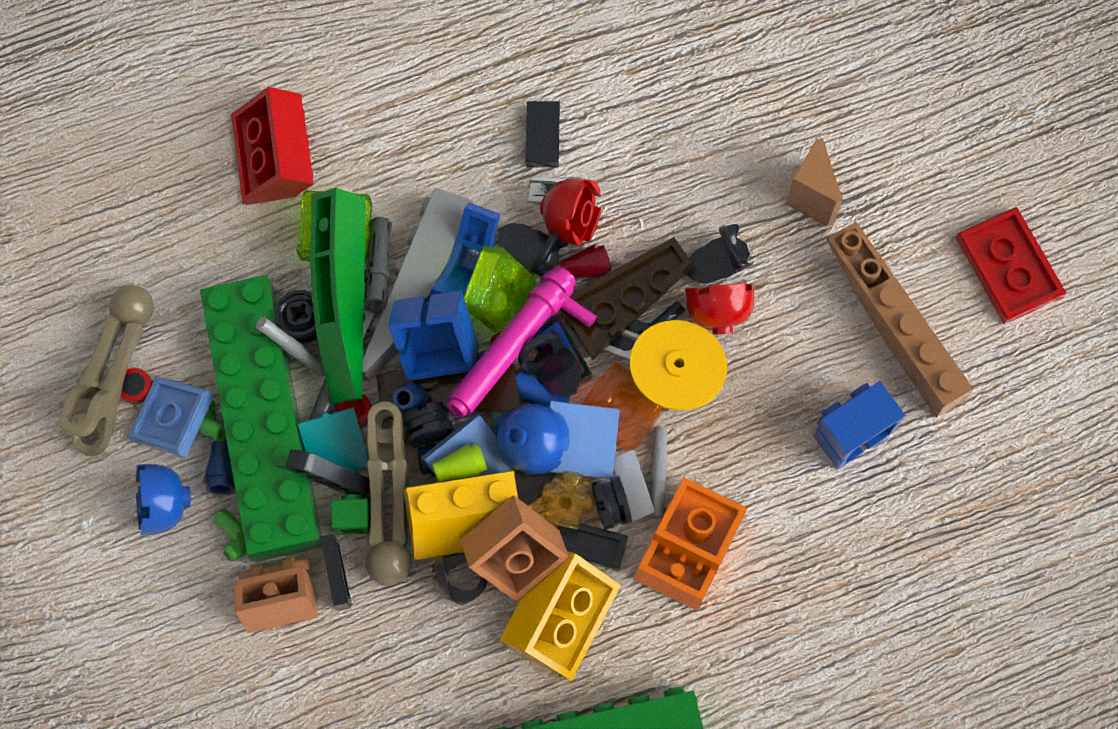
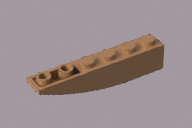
(899, 322)

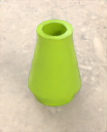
(460, 464)

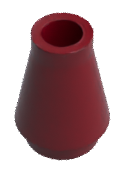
(588, 263)

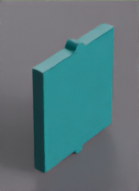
(335, 439)

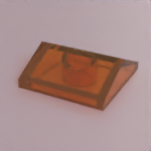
(637, 413)

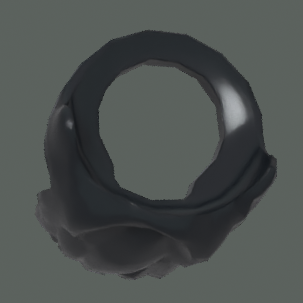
(531, 247)
(720, 257)
(552, 365)
(441, 581)

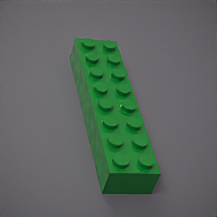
(259, 420)

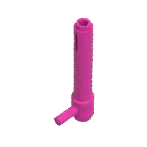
(542, 302)

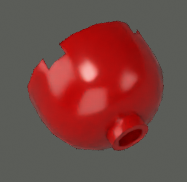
(572, 210)
(720, 306)

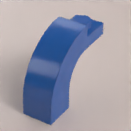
(475, 231)

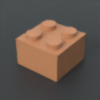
(514, 548)

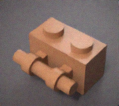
(275, 594)

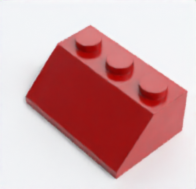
(272, 147)

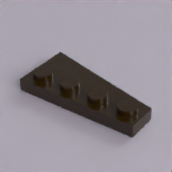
(626, 294)
(502, 397)

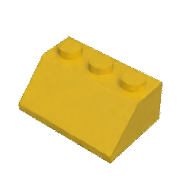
(450, 509)
(561, 616)

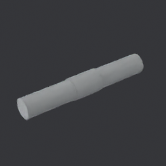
(290, 345)
(658, 471)

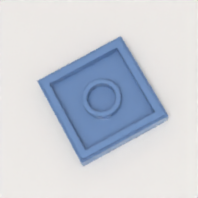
(171, 416)
(473, 432)
(592, 439)

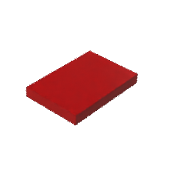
(1010, 265)

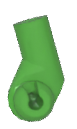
(210, 427)
(234, 530)

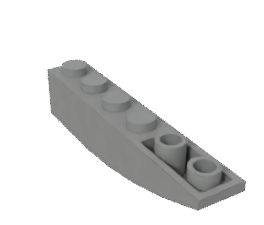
(418, 271)

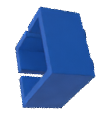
(438, 336)
(862, 420)

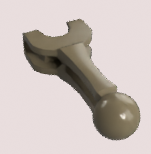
(95, 400)
(387, 560)

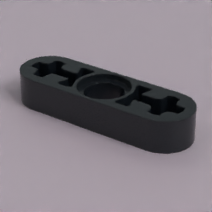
(327, 473)

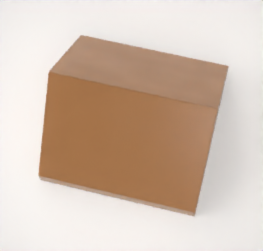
(815, 187)

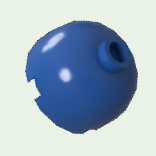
(533, 439)
(159, 498)

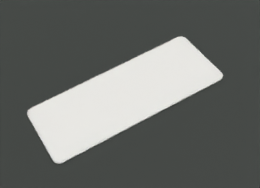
(634, 485)

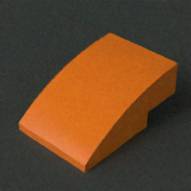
(690, 543)

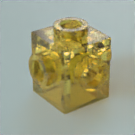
(561, 509)

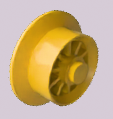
(678, 365)

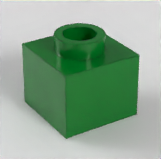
(351, 515)

